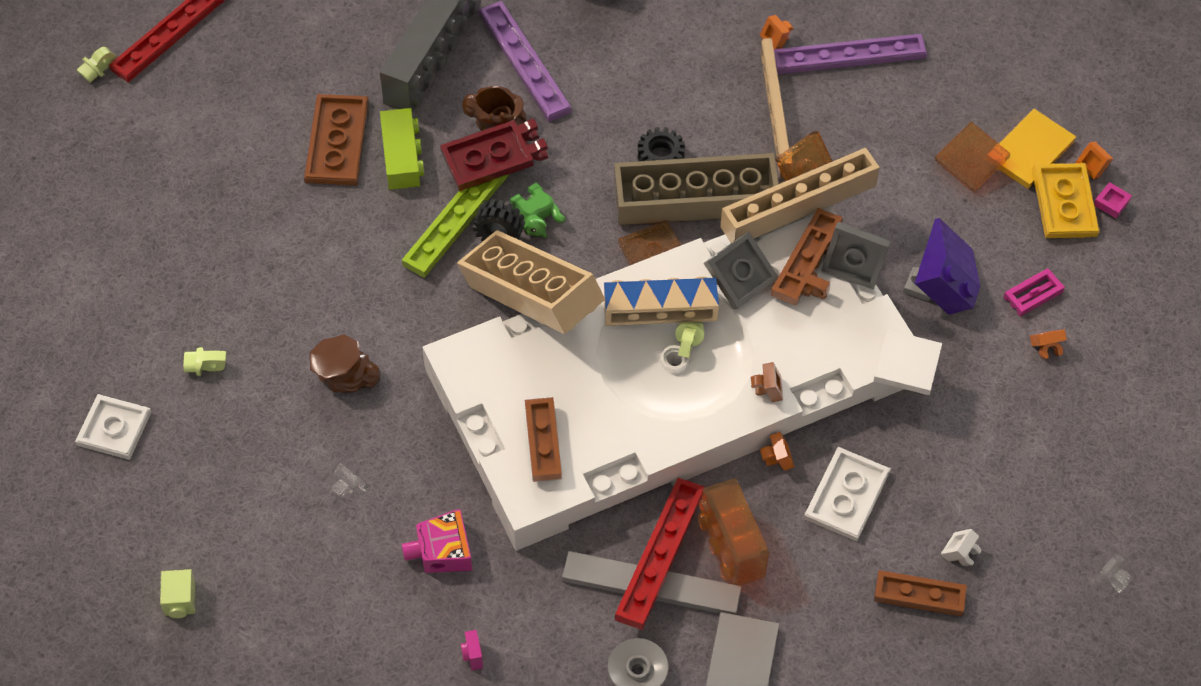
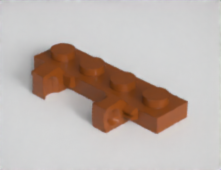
(800, 273)

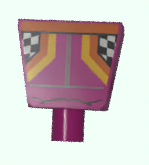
(441, 544)

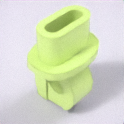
(96, 64)
(689, 335)
(204, 360)

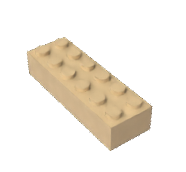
(531, 281)

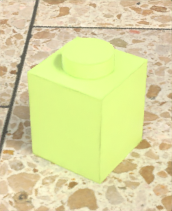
(177, 593)

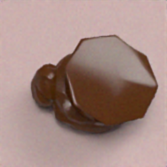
(494, 107)
(343, 365)

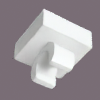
(959, 547)

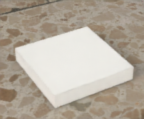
(907, 362)
(113, 427)

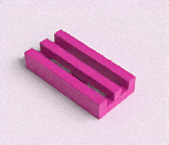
(1017, 303)

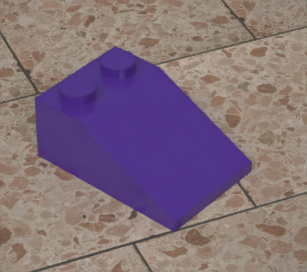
(948, 270)

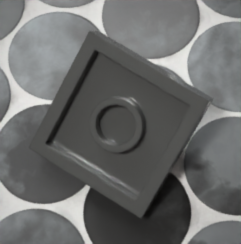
(855, 255)
(741, 270)

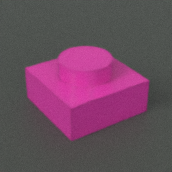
(1112, 200)
(471, 650)

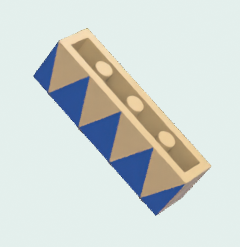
(660, 301)

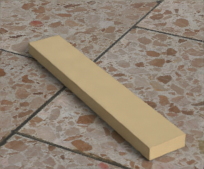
(774, 98)

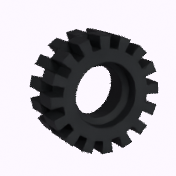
(660, 139)
(493, 214)

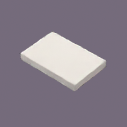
(847, 494)

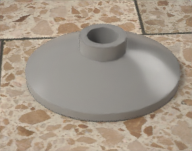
(637, 653)

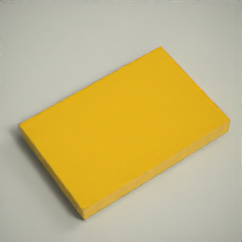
(1034, 142)
(1065, 200)

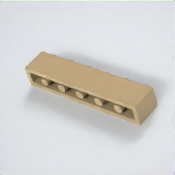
(800, 196)

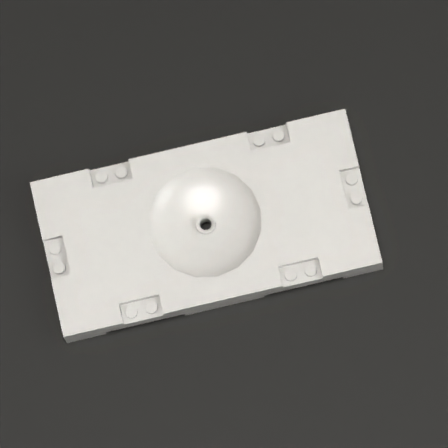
(631, 415)

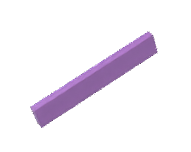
(850, 54)
(525, 61)

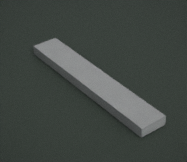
(676, 590)

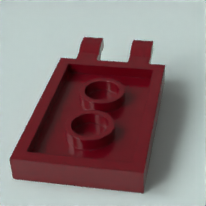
(493, 153)

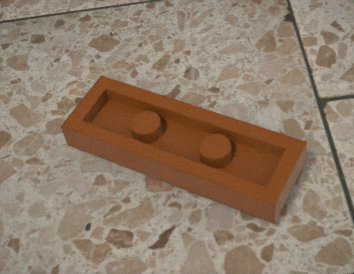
(543, 439)
(920, 593)

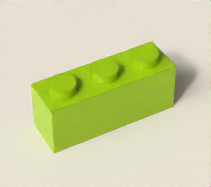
(401, 148)

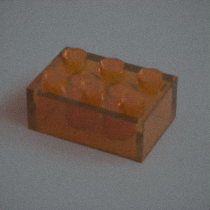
(733, 533)

